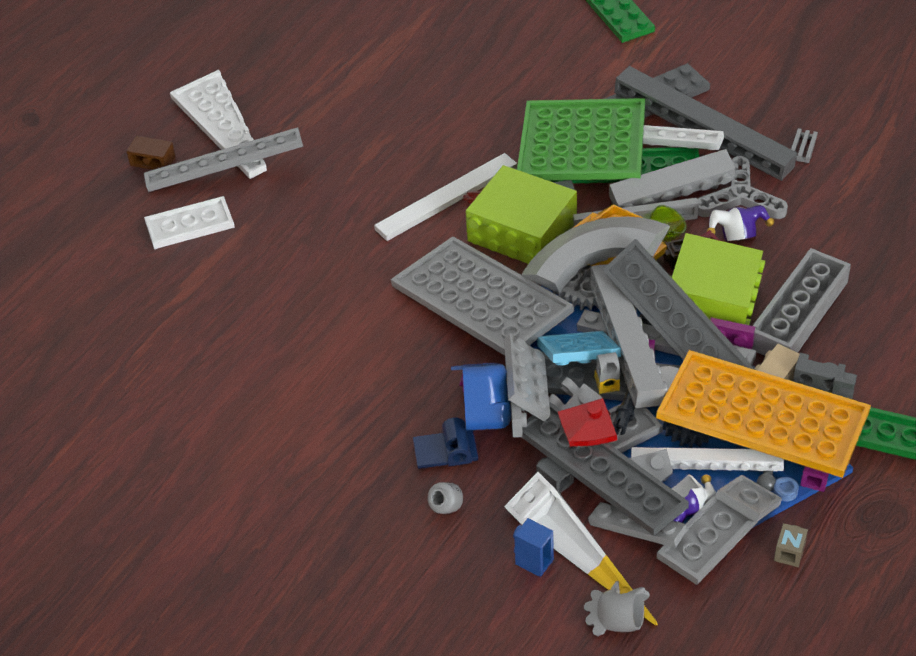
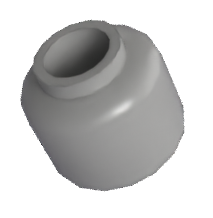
(445, 497)

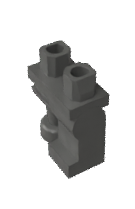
(825, 376)

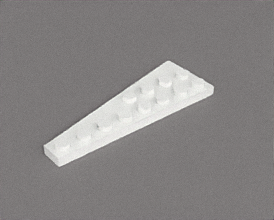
(214, 111)

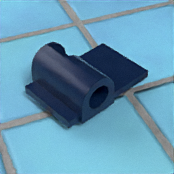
(448, 448)

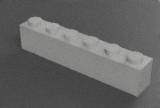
(674, 181)

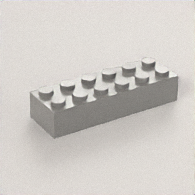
(801, 302)

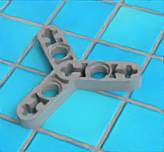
(741, 194)

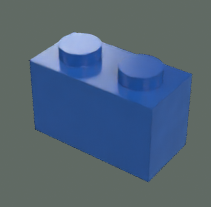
(533, 547)

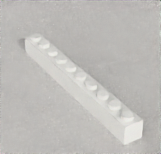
(717, 459)

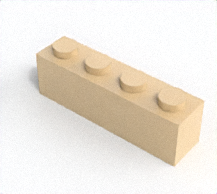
(779, 362)

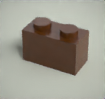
(150, 153)

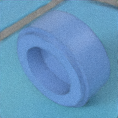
(786, 488)

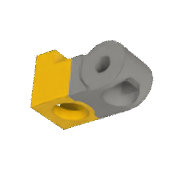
(606, 370)

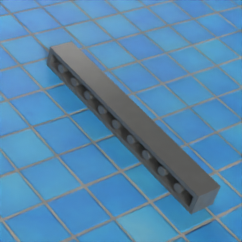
(691, 114)

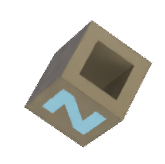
(791, 545)

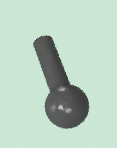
(767, 480)

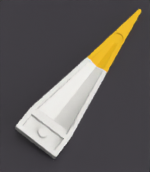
(546, 506)

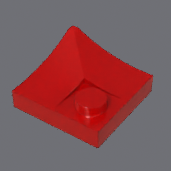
(587, 424)

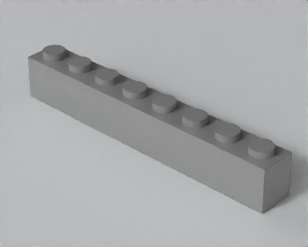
(626, 330)

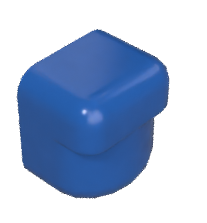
(485, 396)

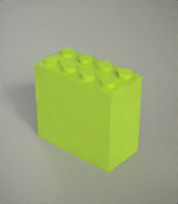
(519, 214)
(720, 277)

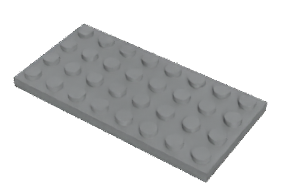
(481, 295)

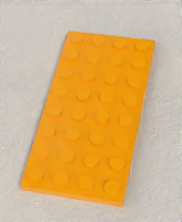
(764, 413)

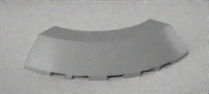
(589, 245)

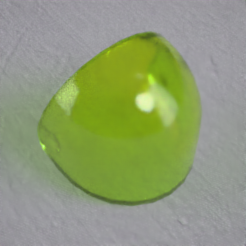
(672, 218)

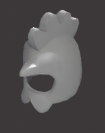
(616, 610)

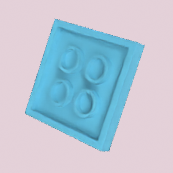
(577, 347)

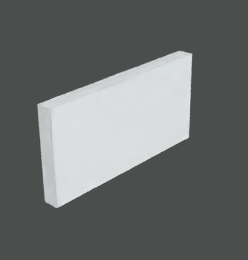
(189, 222)

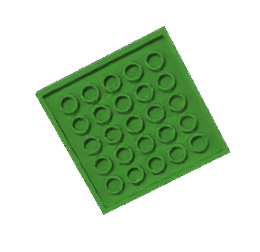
(583, 139)

